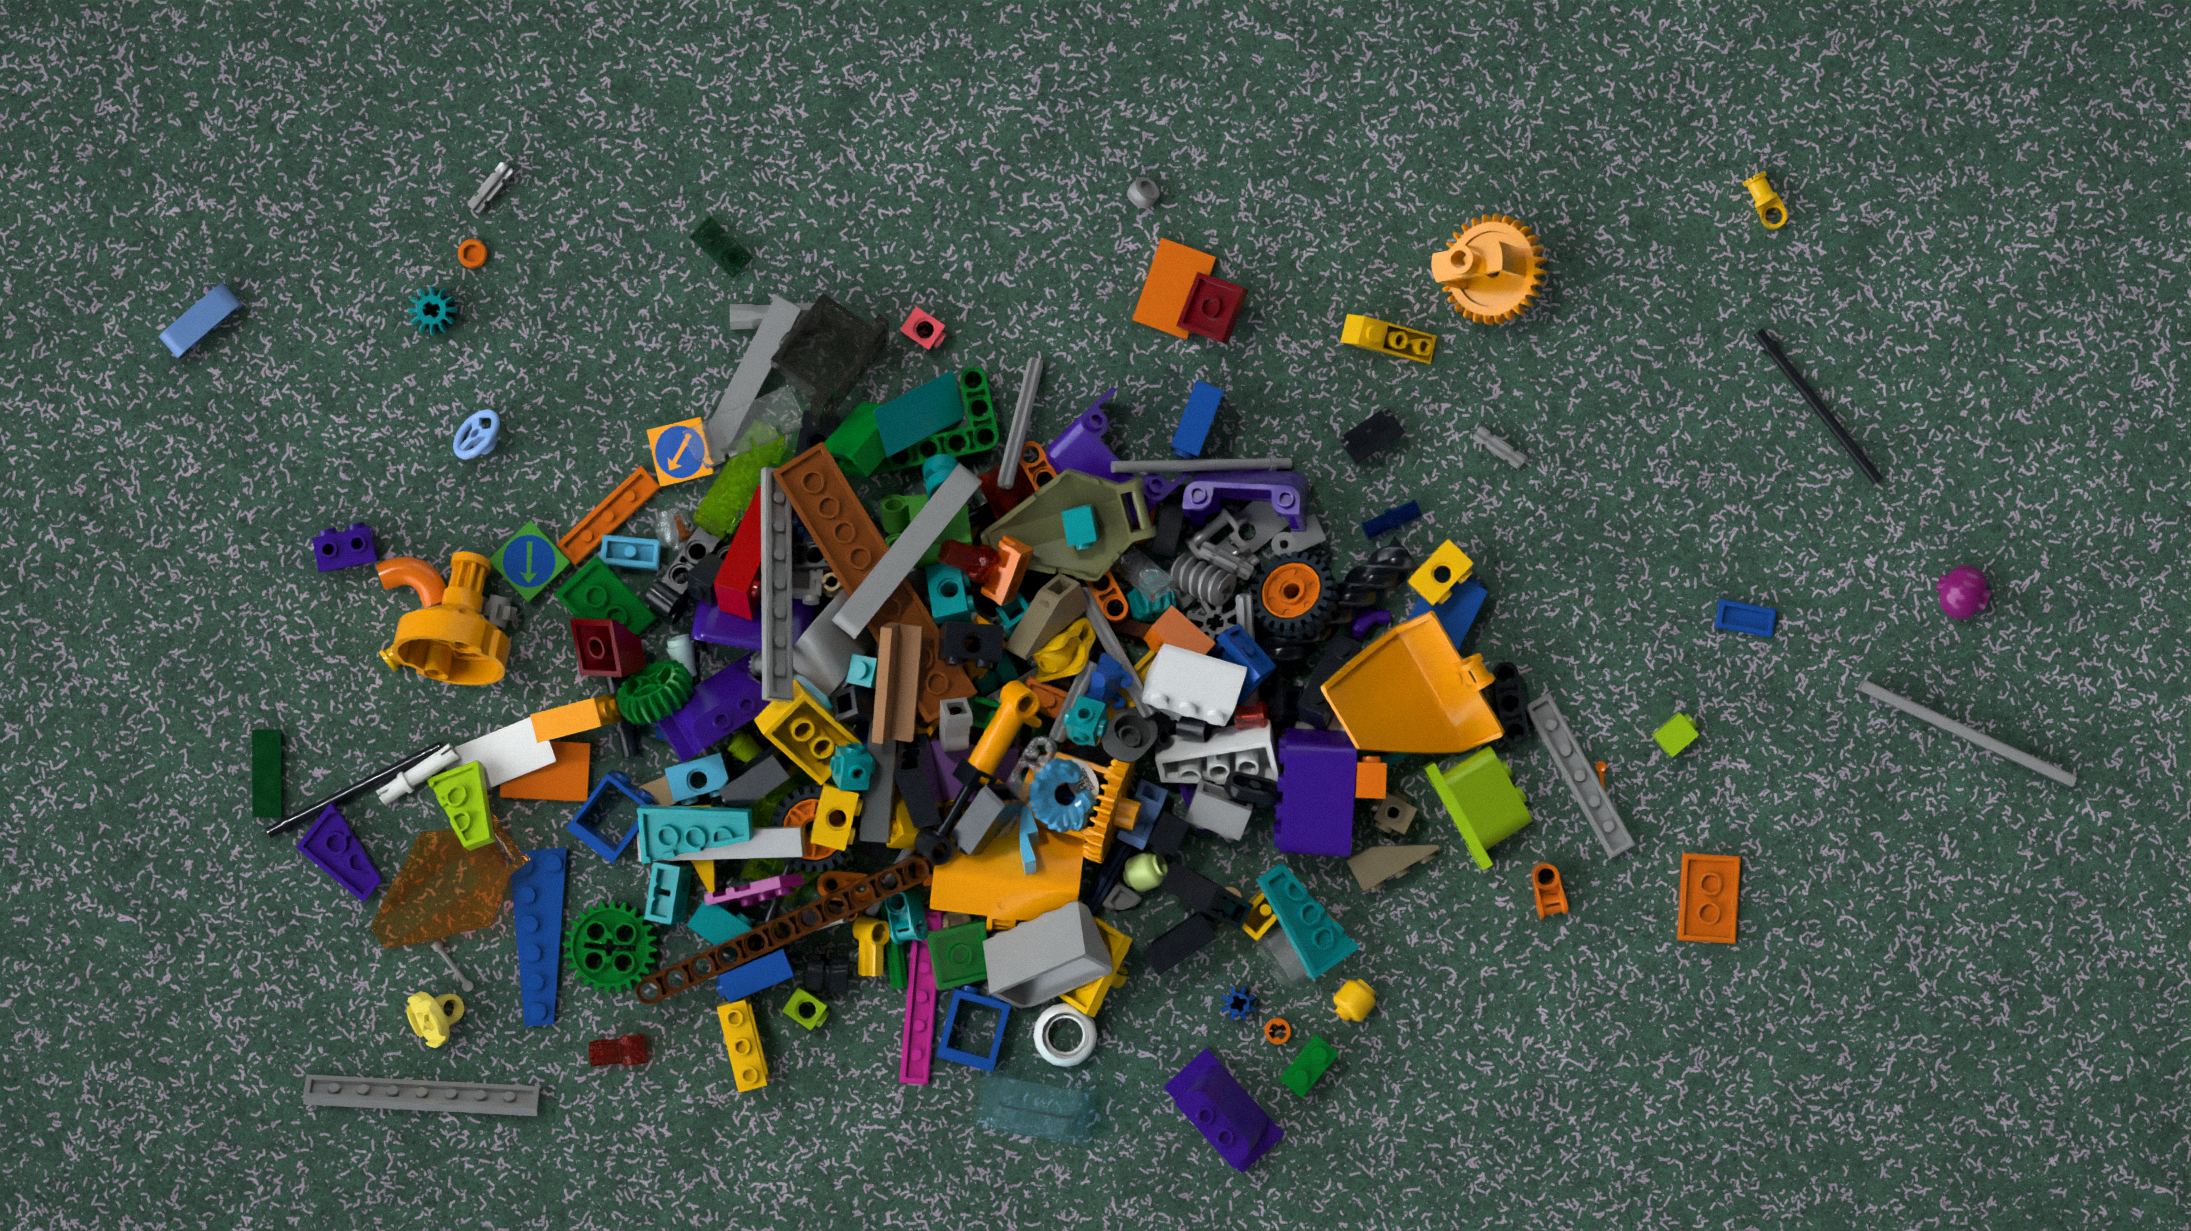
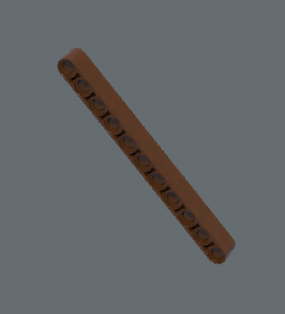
(772, 939)

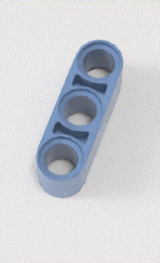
(199, 320)

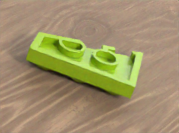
(466, 802)

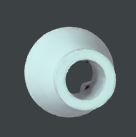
(682, 650)

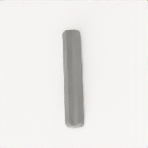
(1079, 687)

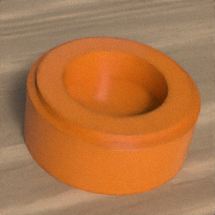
(472, 253)

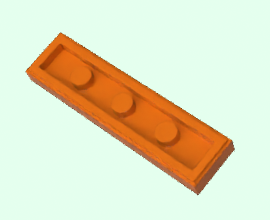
(608, 515)

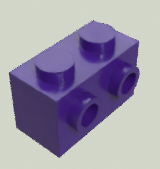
(345, 548)

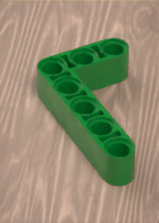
(942, 439)

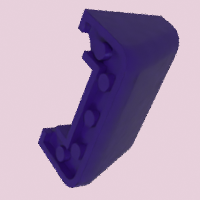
(1284, 489)

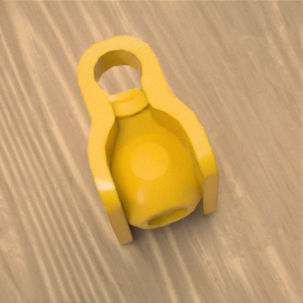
(1065, 652)

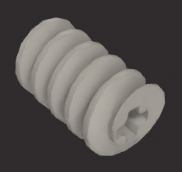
(1203, 580)

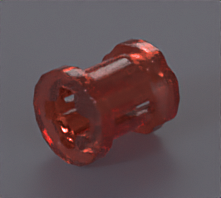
(1251, 715)

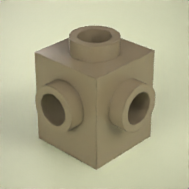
(1402, 818)

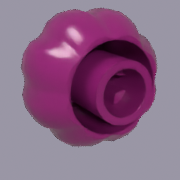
(1963, 592)

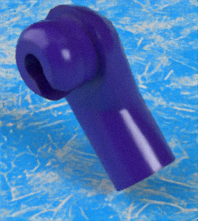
(1367, 619)

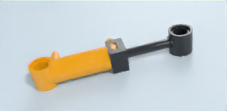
(1016, 707)

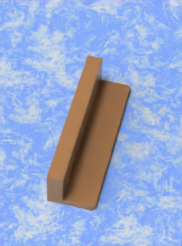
(897, 682)

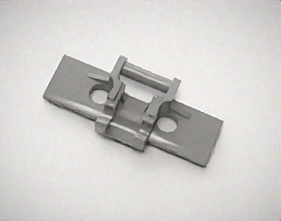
(1258, 514)

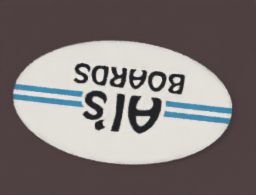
(1087, 781)

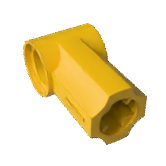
(872, 937)

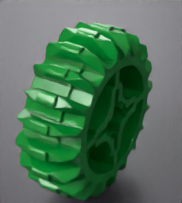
(655, 692)

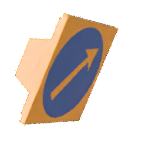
(672, 455)

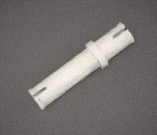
(407, 781)

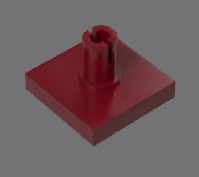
(1212, 308)

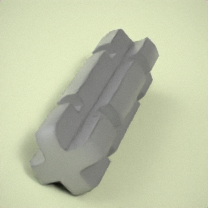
(490, 187)
(1499, 447)
(1226, 560)

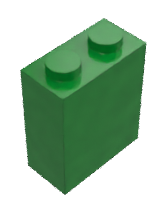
(857, 442)

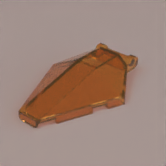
(446, 888)

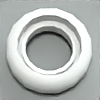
(1062, 1058)

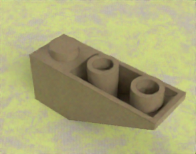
(1048, 614)
(1382, 861)

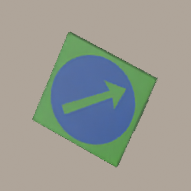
(529, 561)

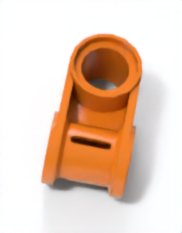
(1548, 892)

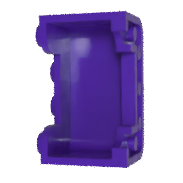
(1315, 792)

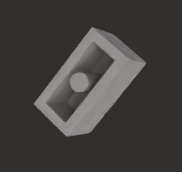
(1217, 811)

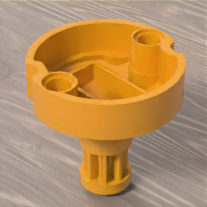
(454, 638)

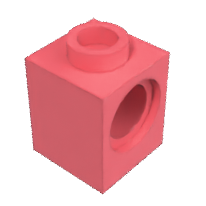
(914, 320)

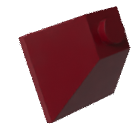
(606, 647)

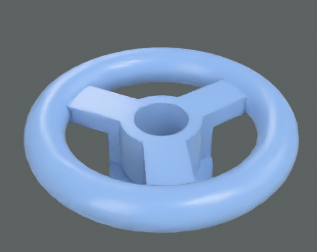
(480, 438)

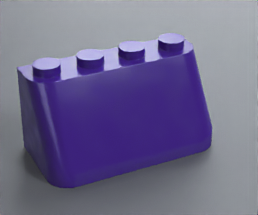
(727, 629)

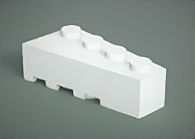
(1226, 751)

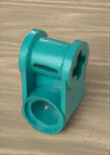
(906, 916)

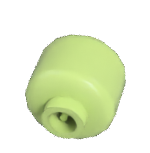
(1145, 871)

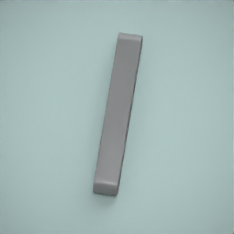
(906, 551)

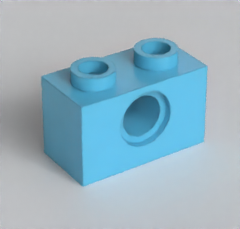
(680, 778)

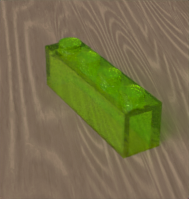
(735, 488)

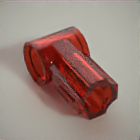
(975, 562)
(624, 1050)

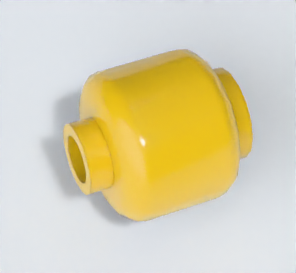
(1354, 1000)

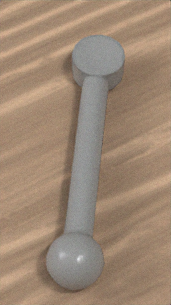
(467, 984)

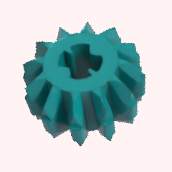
(428, 319)
(1144, 610)

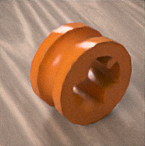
(1278, 1021)

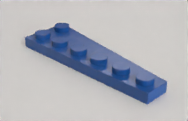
(538, 923)

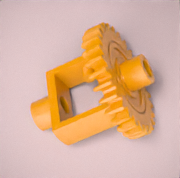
(1471, 266)
(1113, 811)

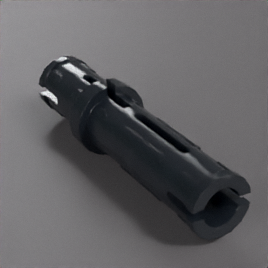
(624, 728)

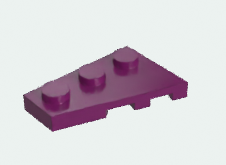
(757, 891)

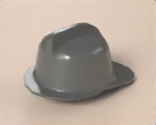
(1129, 735)

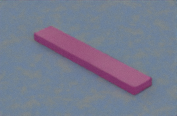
(920, 1008)

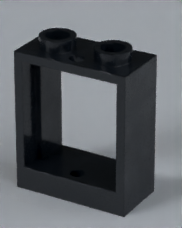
(757, 778)
(1206, 895)
(1180, 942)

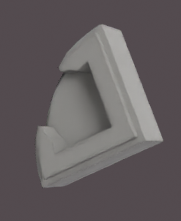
(1121, 898)

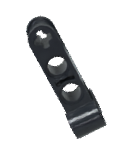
(670, 598)

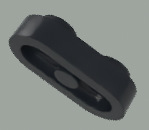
(1252, 788)

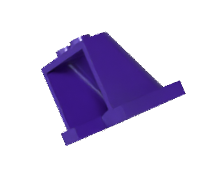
(714, 709)
(1223, 1111)

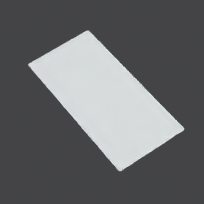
(506, 753)

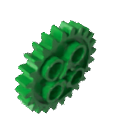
(609, 973)

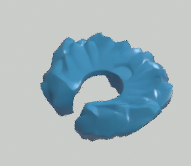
(1045, 805)

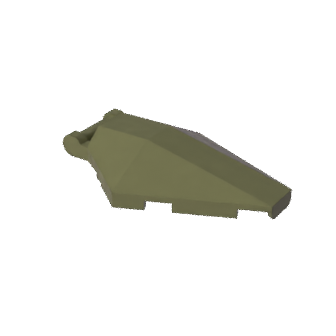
(1040, 524)

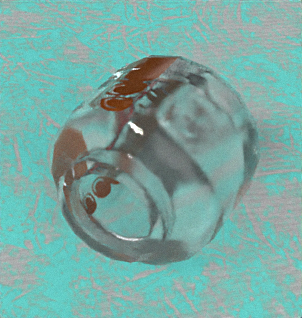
(673, 528)

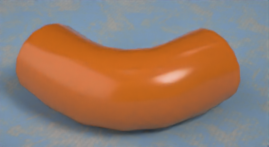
(414, 573)

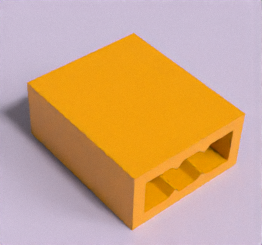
(575, 717)

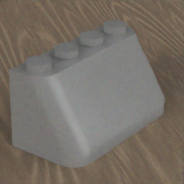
(826, 650)
(1046, 956)

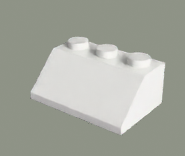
(1193, 684)

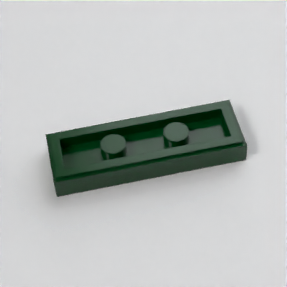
(267, 773)

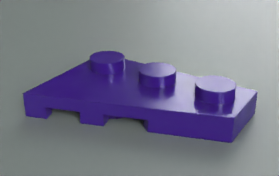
(340, 854)

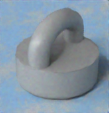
(1143, 192)

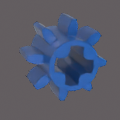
(1234, 1011)

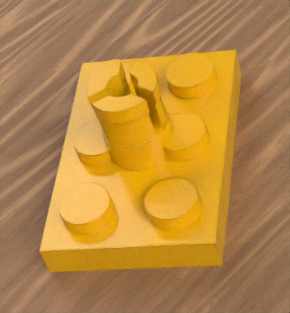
(1090, 996)

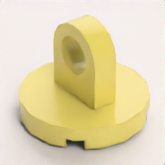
(429, 1019)

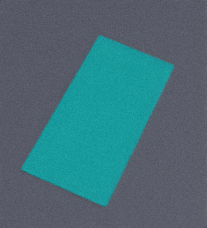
(919, 413)

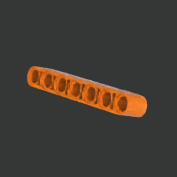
(1104, 597)

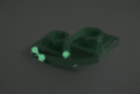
(720, 246)

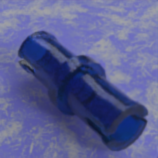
(1391, 519)

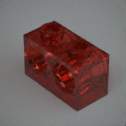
(1002, 499)

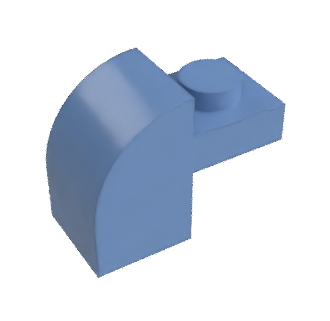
(1152, 799)

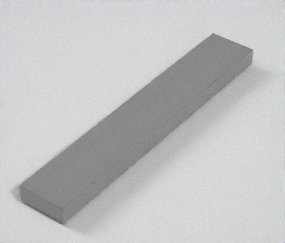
(757, 359)
(1579, 775)
(766, 843)

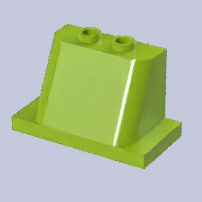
(1480, 801)

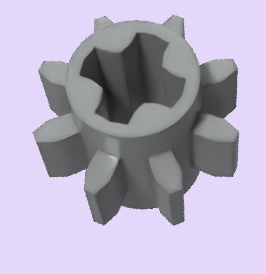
(499, 610)

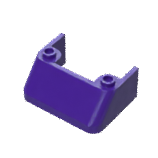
(1084, 451)

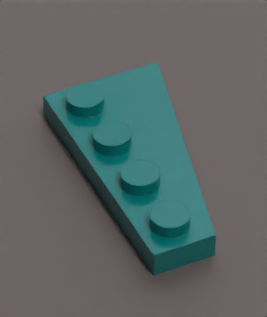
(686, 829)
(1309, 928)

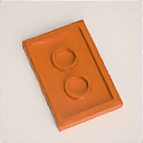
(1169, 286)
(561, 780)
(1708, 898)

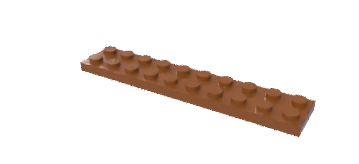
(852, 551)

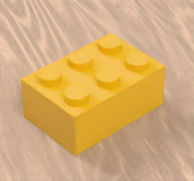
(805, 731)

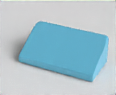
(631, 552)

